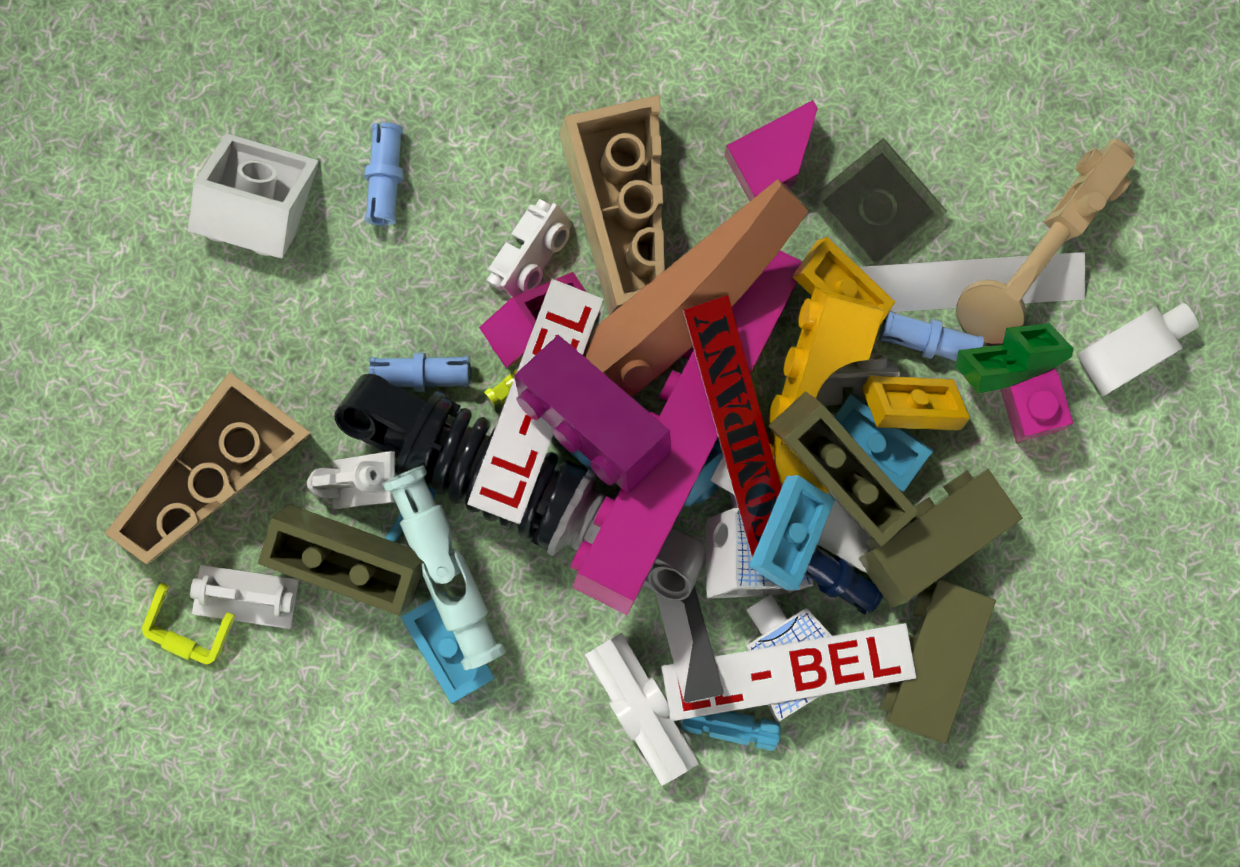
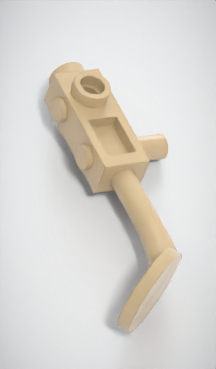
(992, 306)

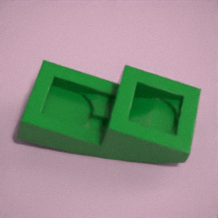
(1024, 355)

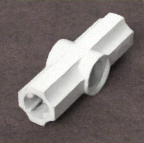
(641, 709)

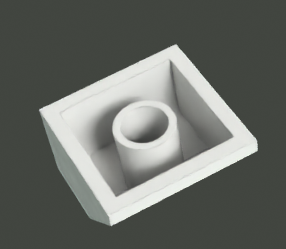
(251, 195)

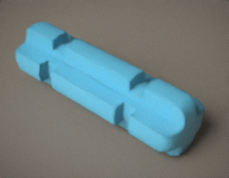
(736, 728)

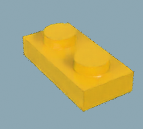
(834, 271)
(915, 403)

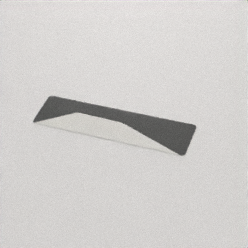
(690, 648)

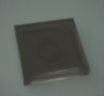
(877, 205)

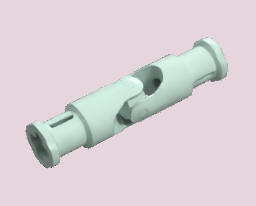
(431, 539)

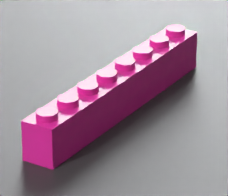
(641, 520)

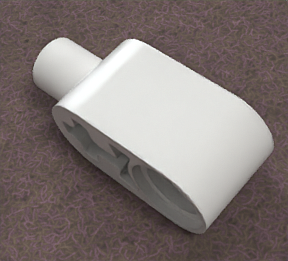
(1137, 347)

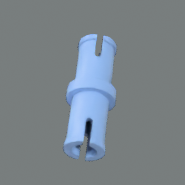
(383, 174)
(927, 337)
(423, 371)

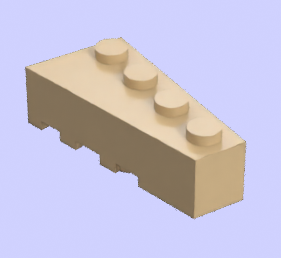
(619, 192)
(210, 463)

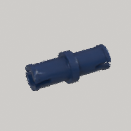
(838, 578)

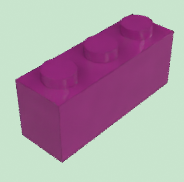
(592, 414)

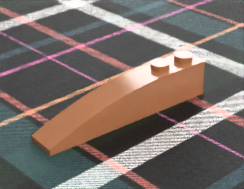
(651, 327)

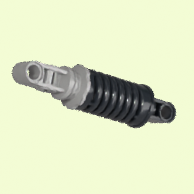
(560, 502)

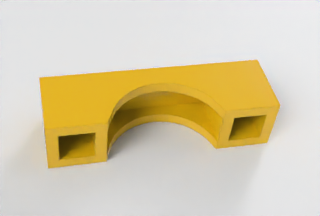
(832, 335)

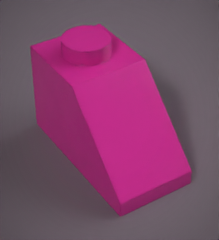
(772, 151)
(513, 323)
(1037, 407)

